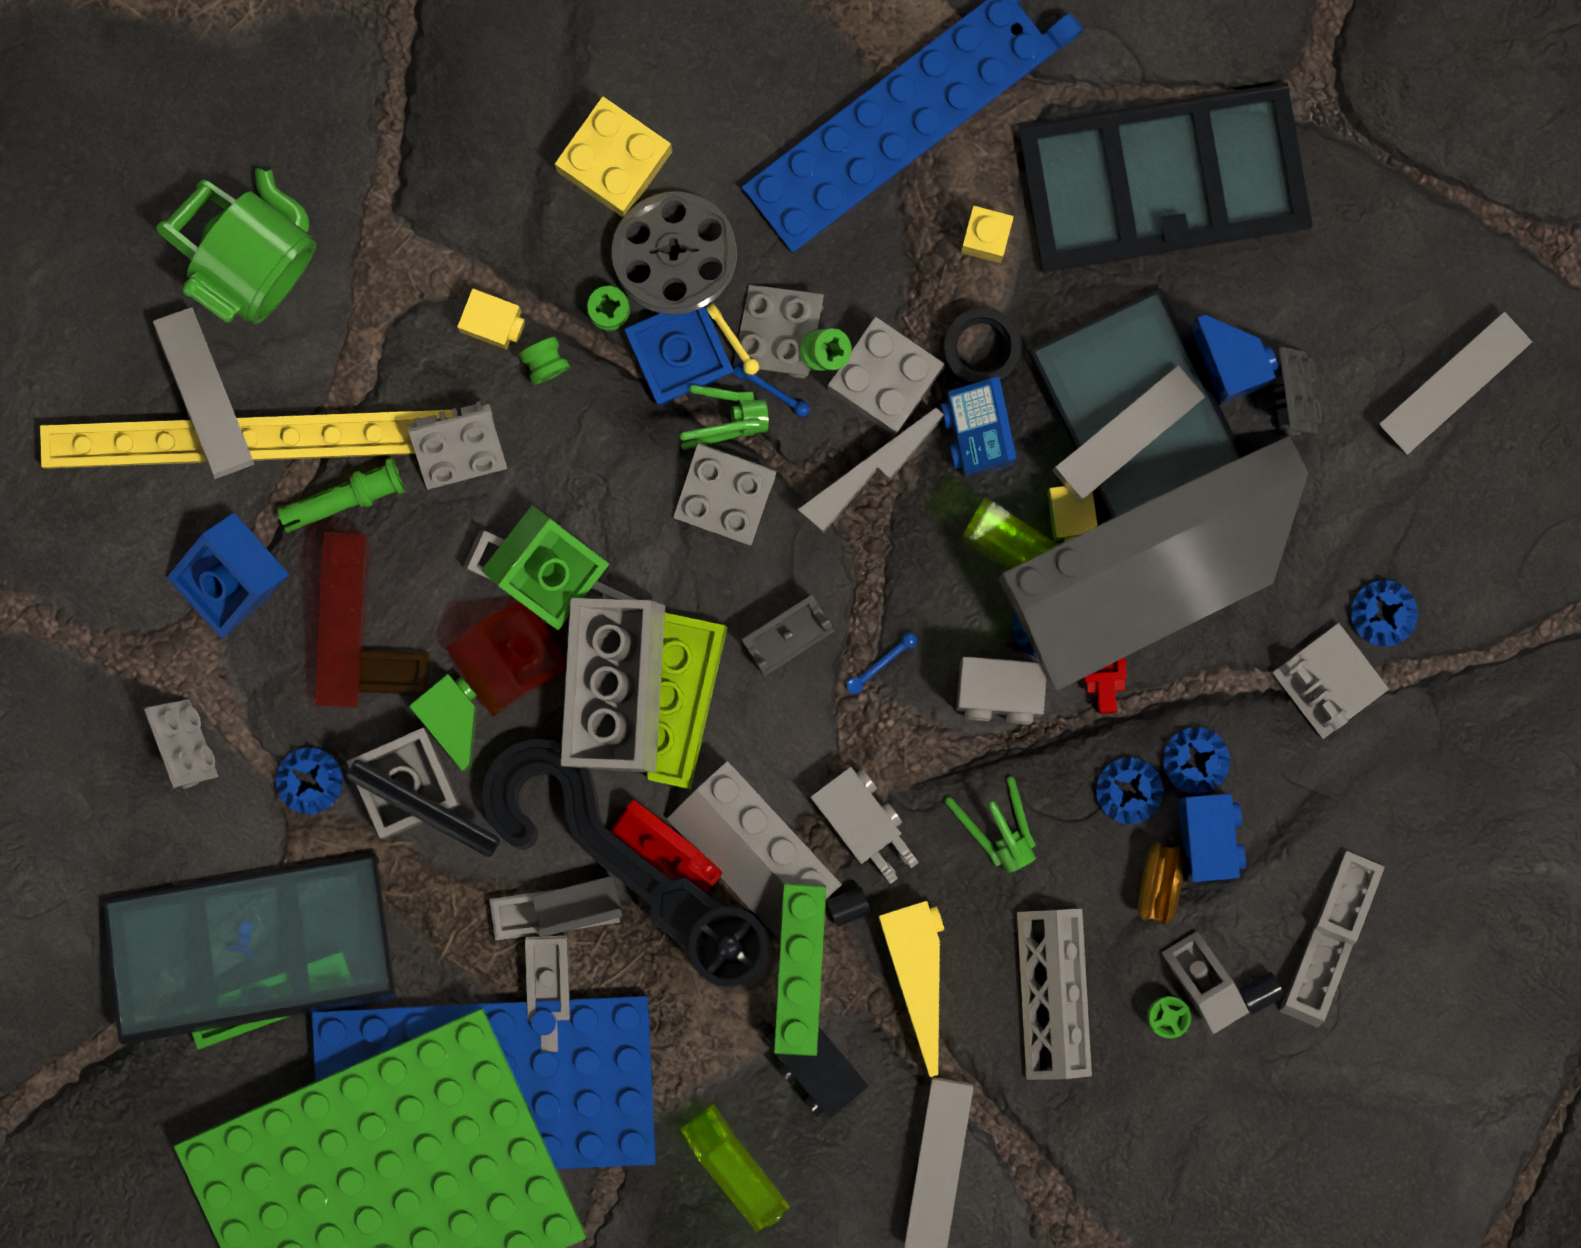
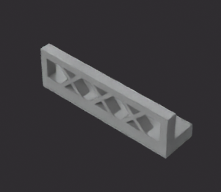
(1062, 994)

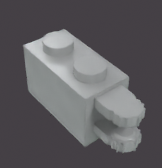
(861, 820)

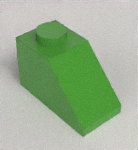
(450, 717)

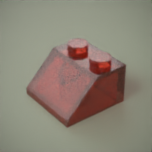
(508, 657)

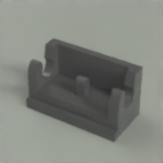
(788, 635)

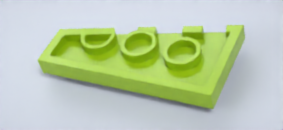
(687, 683)

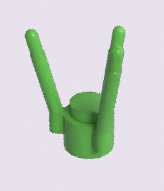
(746, 418)
(1012, 849)

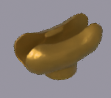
(1161, 883)

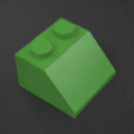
(544, 567)

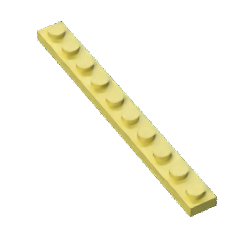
(265, 436)

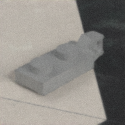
(548, 979)

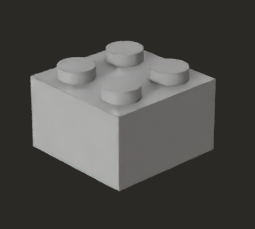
(885, 377)
(1001, 689)
(417, 765)

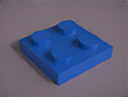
(678, 353)

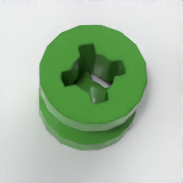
(610, 316)
(815, 351)
(544, 360)
(1178, 1020)

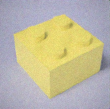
(613, 157)

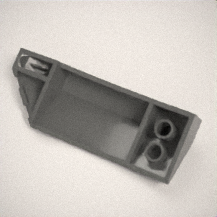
(1158, 565)

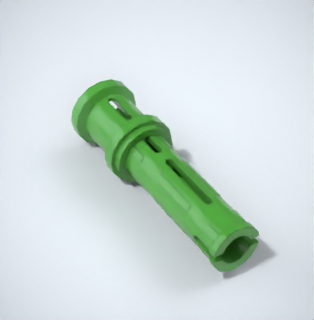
(360, 490)

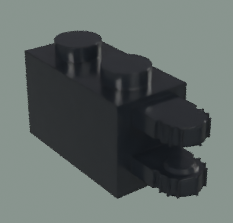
(825, 1077)

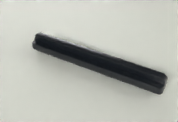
(423, 808)

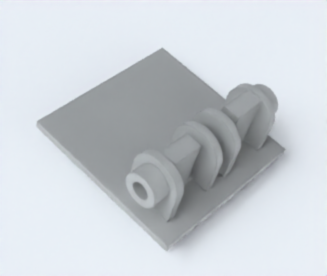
(775, 325)
(457, 446)
(725, 494)
(1330, 681)
(182, 743)

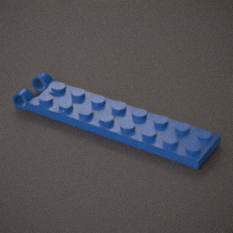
(902, 118)

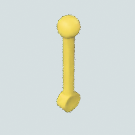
(750, 365)

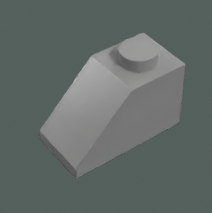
(1205, 982)

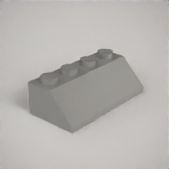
(613, 684)
(748, 844)

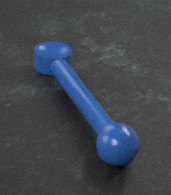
(800, 408)
(908, 641)

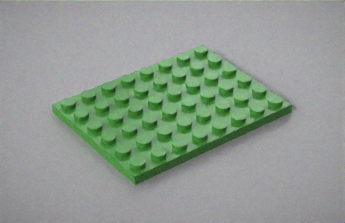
(389, 1155)

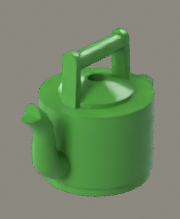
(247, 252)

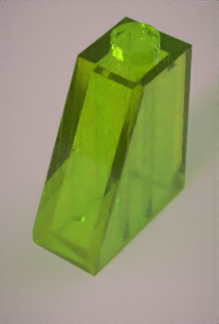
(1004, 536)
(735, 1169)

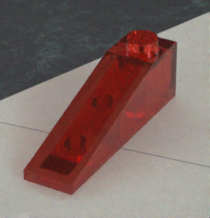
(341, 618)

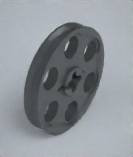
(685, 269)

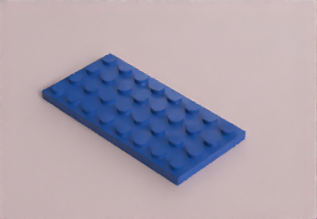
(585, 1098)

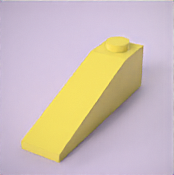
(916, 959)

